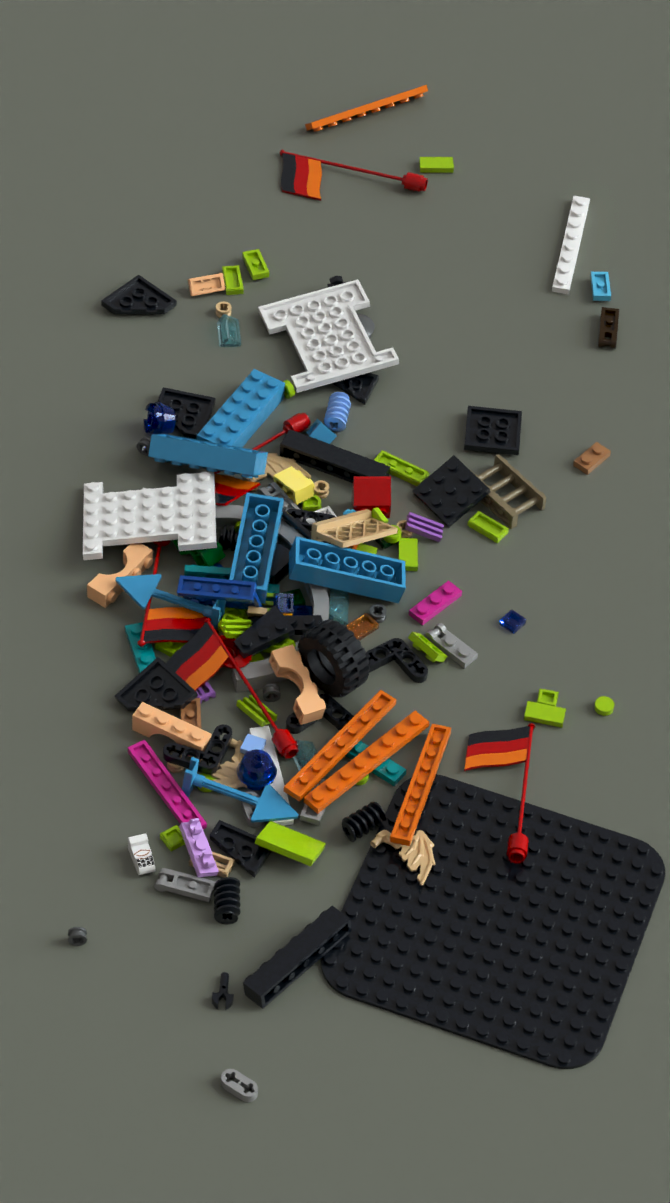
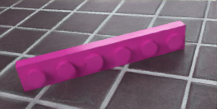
(164, 783)

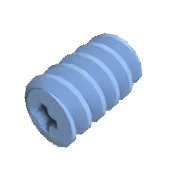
(337, 411)

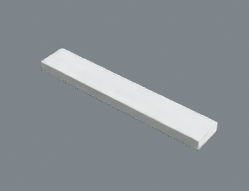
(278, 783)

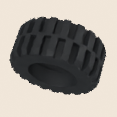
(334, 658)

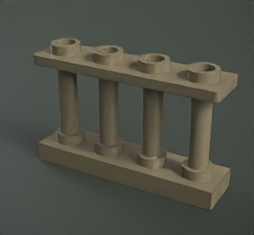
(498, 504)

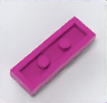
(435, 603)

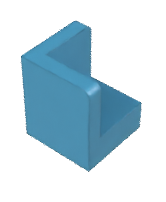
(321, 432)

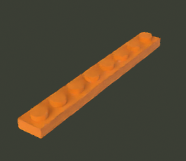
(361, 111)
(339, 745)
(366, 762)
(420, 785)

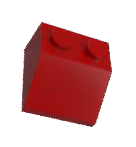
(371, 493)

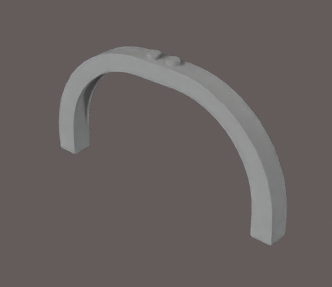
(261, 672)

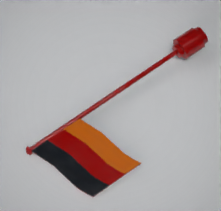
(303, 176)
(231, 488)
(169, 623)
(203, 658)
(504, 749)

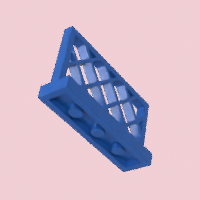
(208, 590)

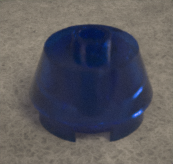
(159, 419)
(256, 769)

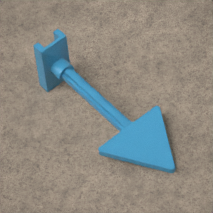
(143, 587)
(268, 806)

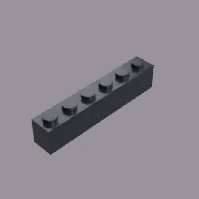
(329, 458)
(297, 956)

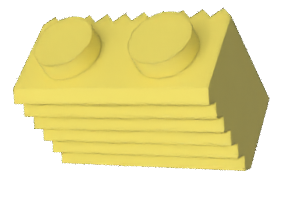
(295, 484)

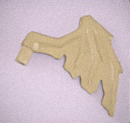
(275, 465)
(227, 773)
(417, 854)

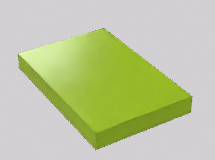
(290, 843)

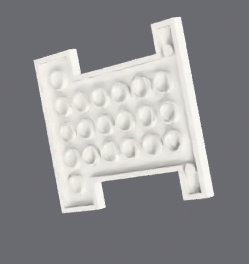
(327, 334)
(151, 515)

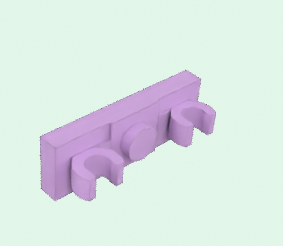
(198, 848)

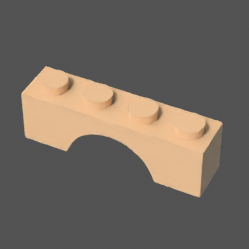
(104, 588)
(287, 664)
(150, 720)

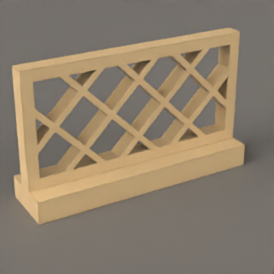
(351, 529)

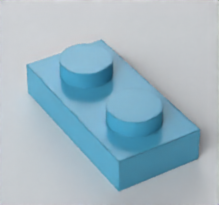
(600, 286)

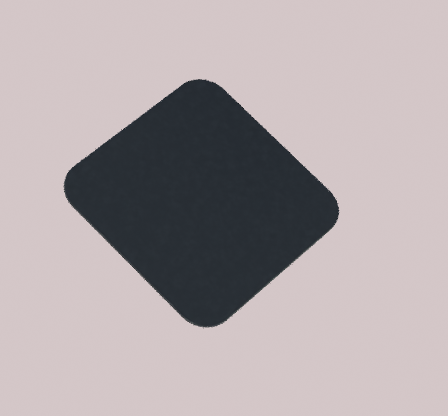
(497, 946)

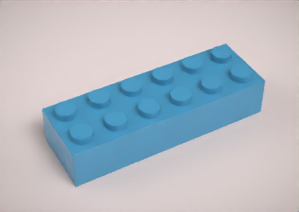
(244, 410)
(207, 454)
(257, 541)
(347, 570)

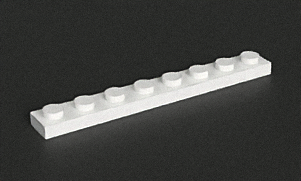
(571, 245)

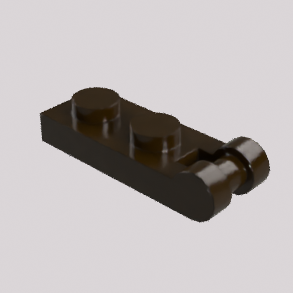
(608, 327)

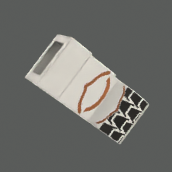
(141, 854)

